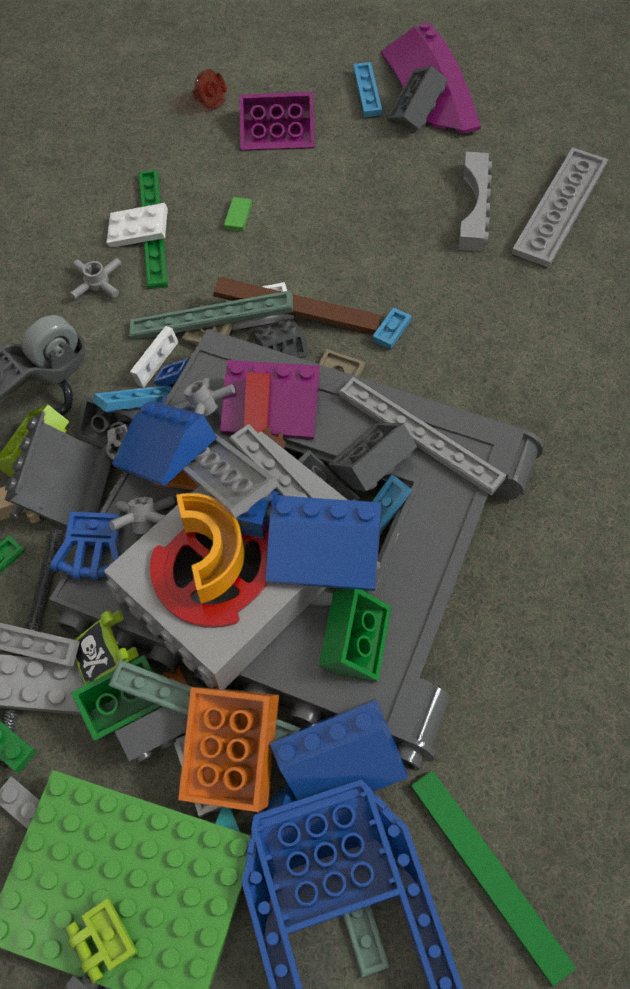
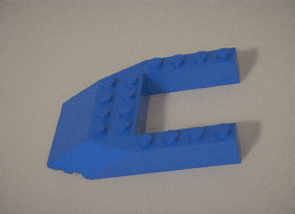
(332, 860)

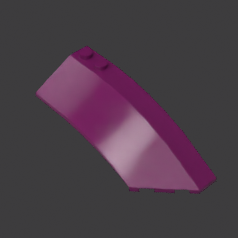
(423, 48)

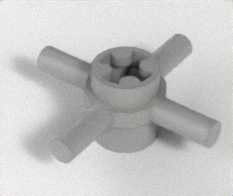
(95, 277)
(202, 398)
(141, 513)

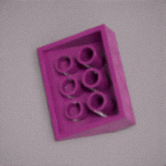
(276, 121)
(292, 397)

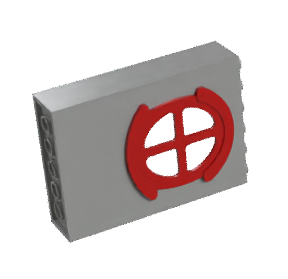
(212, 637)

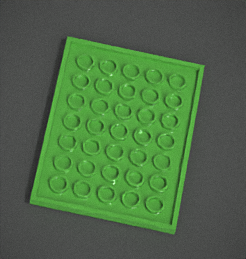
(161, 869)

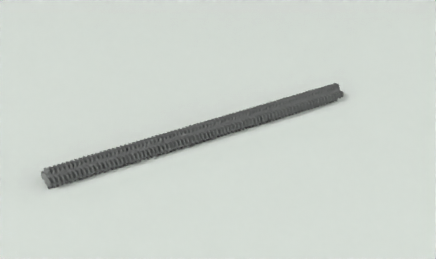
(37, 607)

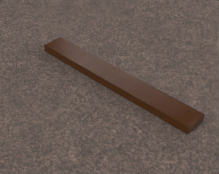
(303, 306)

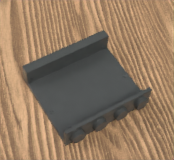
(57, 473)

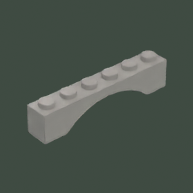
(473, 228)

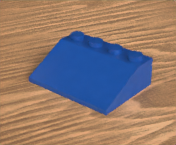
(162, 442)
(323, 542)
(339, 752)

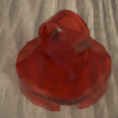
(210, 89)

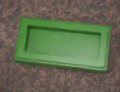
(238, 214)

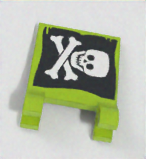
(98, 649)

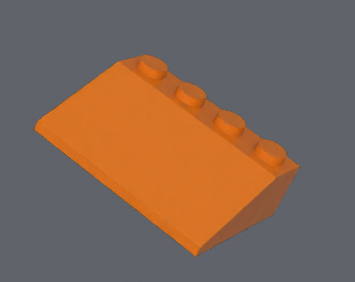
(228, 748)

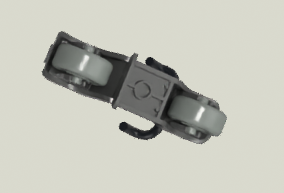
(47, 354)

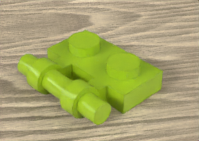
(109, 936)

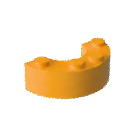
(224, 562)

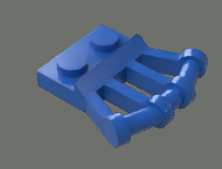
(87, 530)

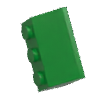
(355, 635)
(110, 708)

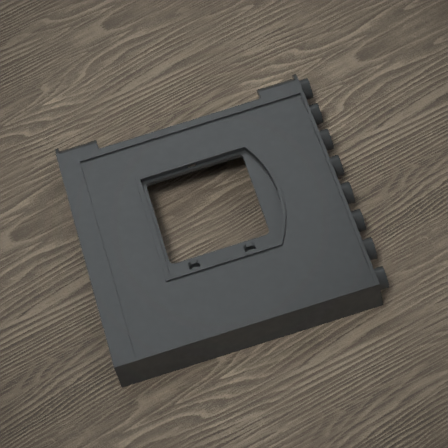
(415, 562)

